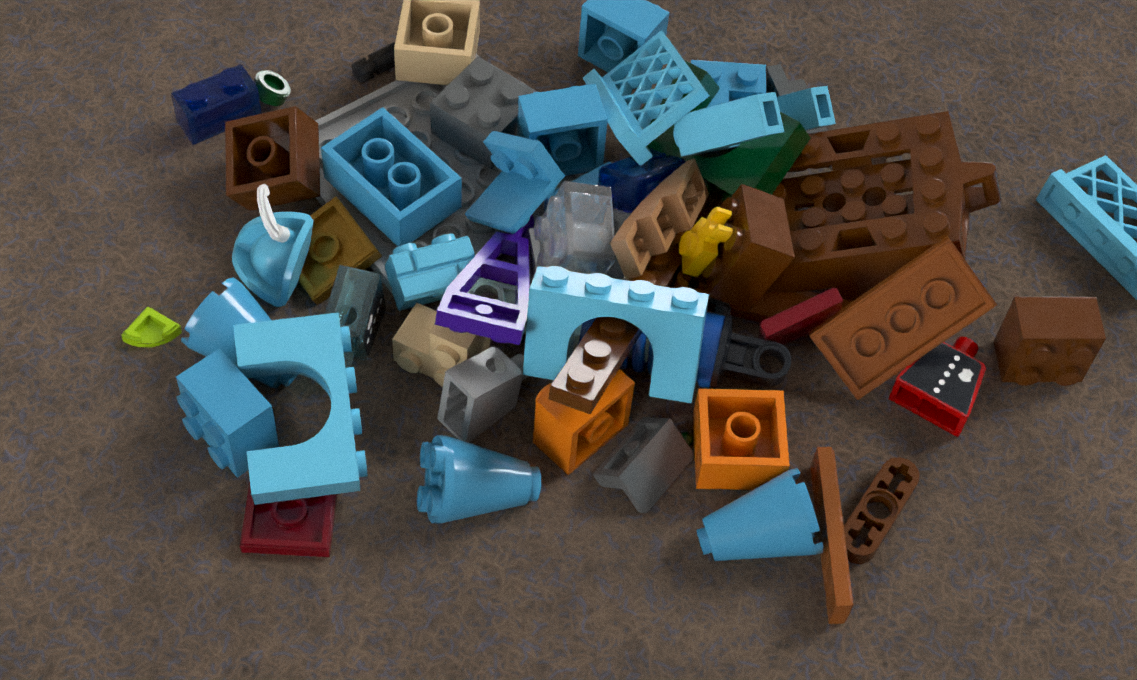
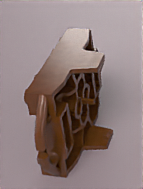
(858, 222)

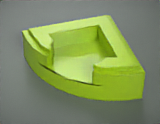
(151, 328)

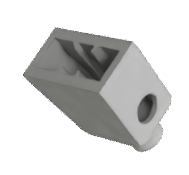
(480, 392)

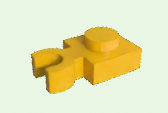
(701, 243)

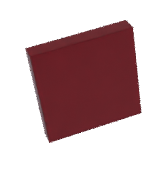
(800, 318)
(289, 526)

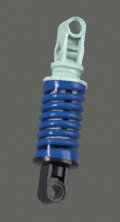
(720, 354)

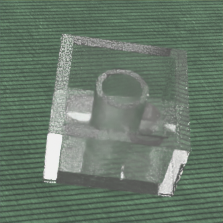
(577, 229)

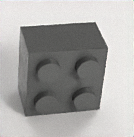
(474, 106)

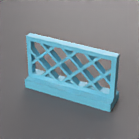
(622, 107)
(1086, 218)

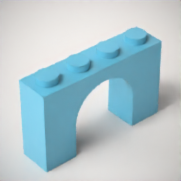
(751, 119)
(666, 315)
(329, 460)

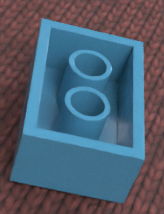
(392, 177)

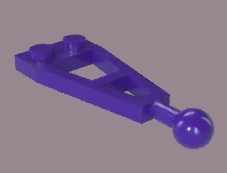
(483, 315)

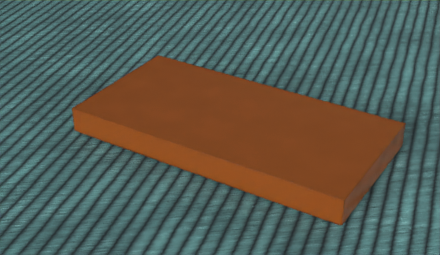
(902, 318)

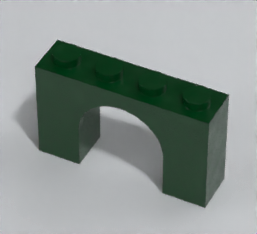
(753, 163)

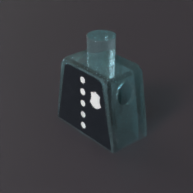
(360, 305)

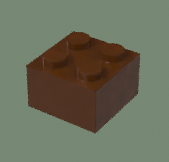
(275, 151)
(754, 252)
(1049, 339)

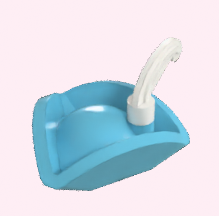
(272, 251)

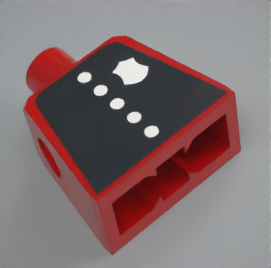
(942, 385)

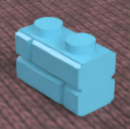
(426, 271)

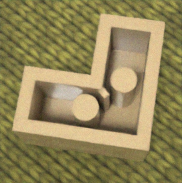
(433, 348)

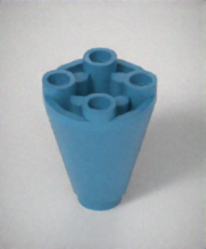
(472, 480)

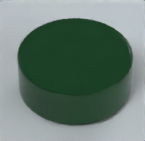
(272, 88)

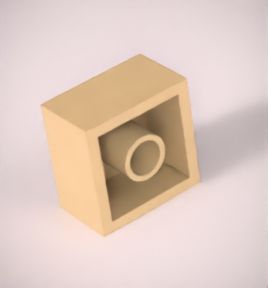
(436, 40)

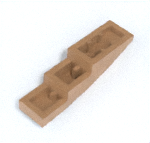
(657, 219)

